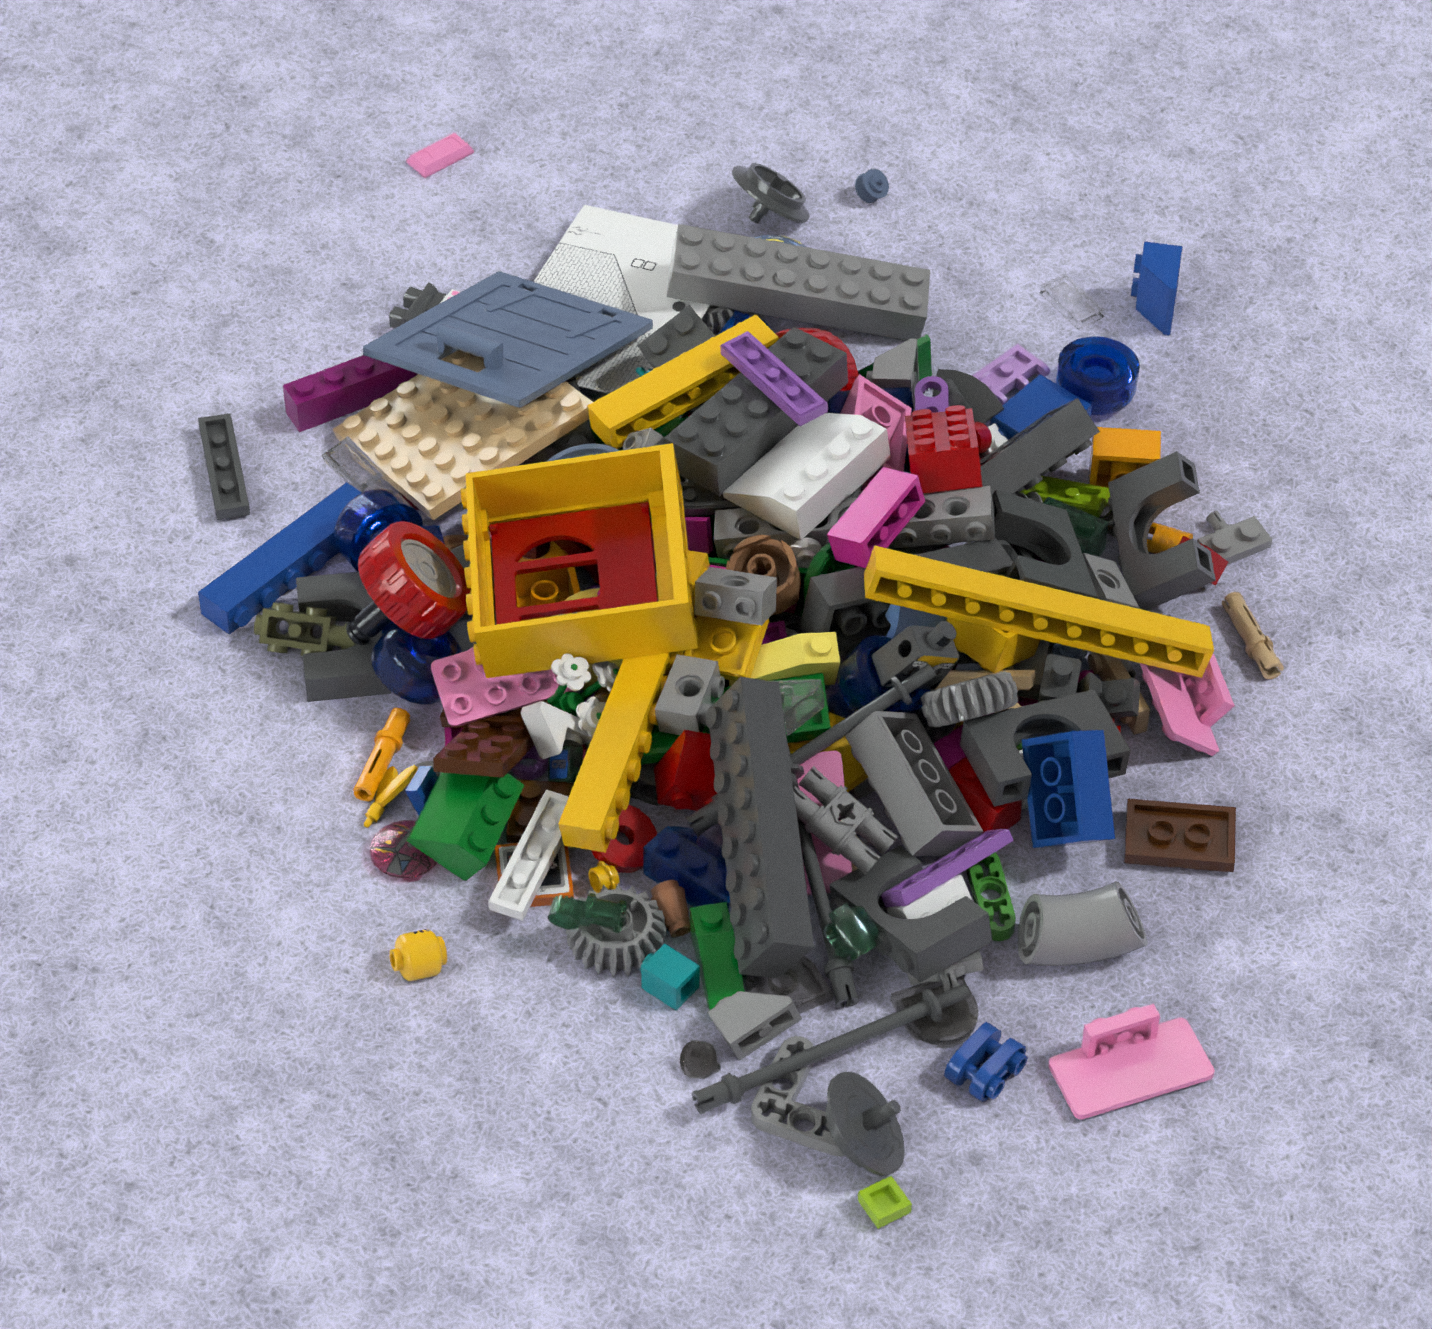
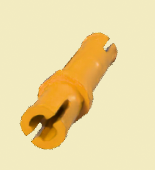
(387, 743)

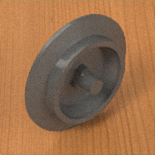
(771, 193)
(864, 1124)

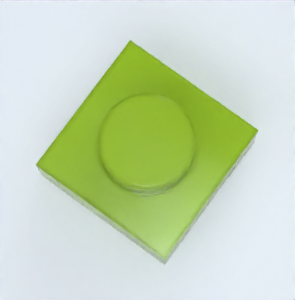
(884, 1202)

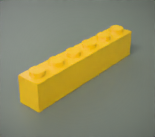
(671, 387)

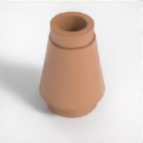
(673, 904)

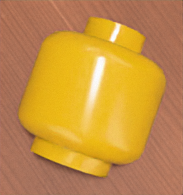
(418, 955)

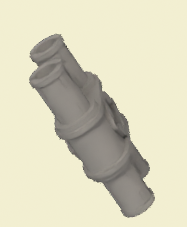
(854, 818)

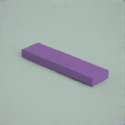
(774, 378)
(946, 867)

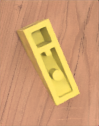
(797, 657)

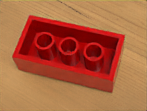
(944, 449)

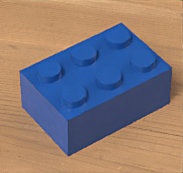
(1068, 789)

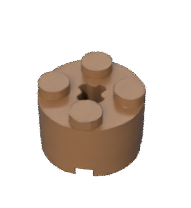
(770, 558)

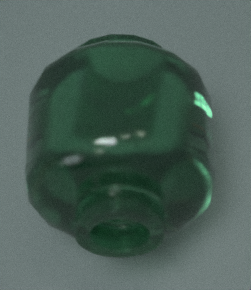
(851, 931)

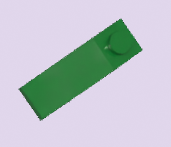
(714, 951)

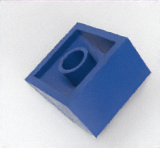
(1157, 283)

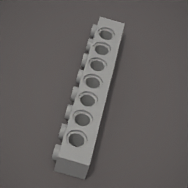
(942, 519)

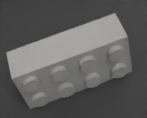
(913, 783)

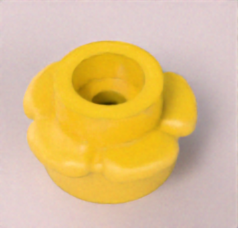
(603, 875)

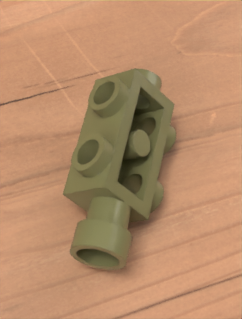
(300, 630)

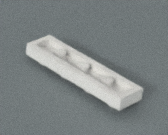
(530, 859)

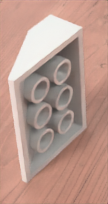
(812, 471)

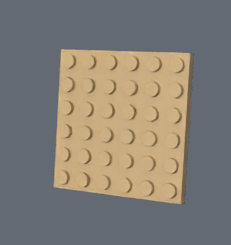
(437, 432)

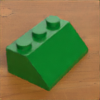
(465, 820)

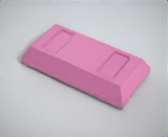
(439, 155)

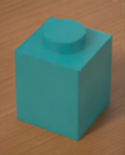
(670, 976)

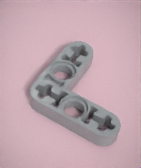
(785, 1103)

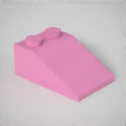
(884, 409)

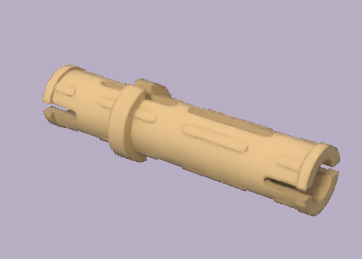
(1257, 644)

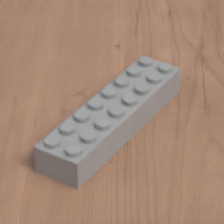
(798, 283)

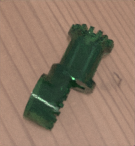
(571, 912)

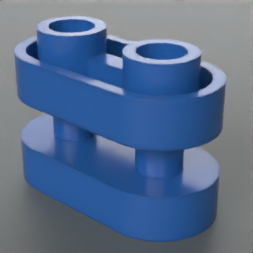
(991, 1077)

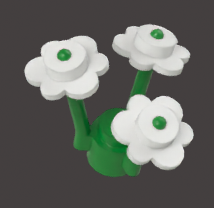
(574, 673)

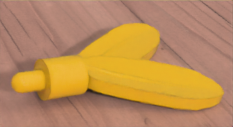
(388, 789)

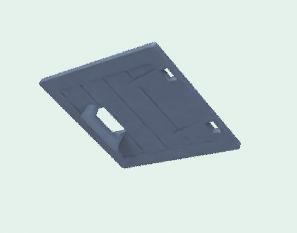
(524, 336)

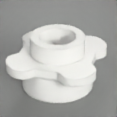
(805, 551)

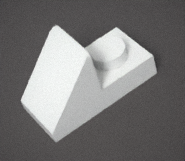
(552, 729)

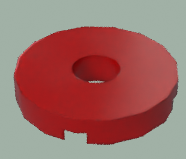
(639, 831)

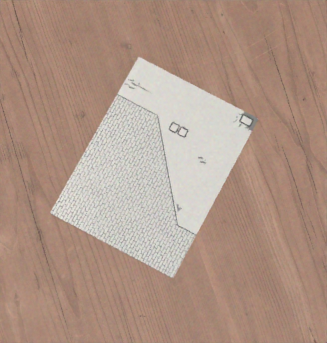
(622, 265)

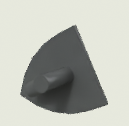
(971, 393)

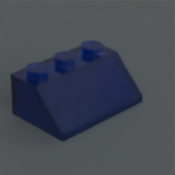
(691, 861)

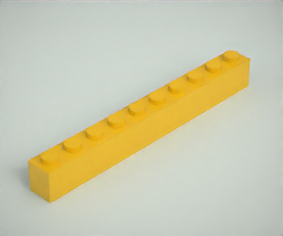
(1038, 611)
(619, 744)

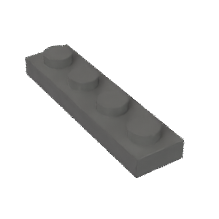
(223, 466)

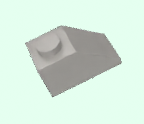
(752, 1020)

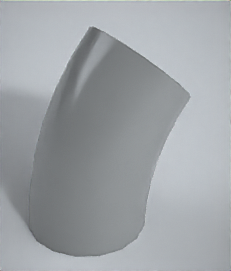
(1079, 927)

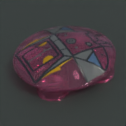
(396, 856)

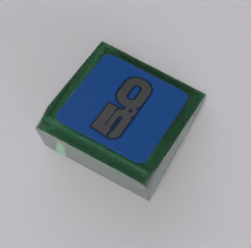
(565, 765)

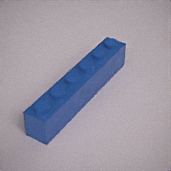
(275, 565)

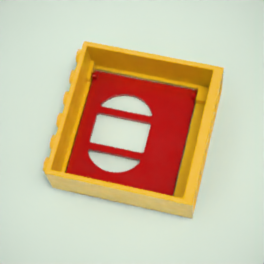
(606, 507)

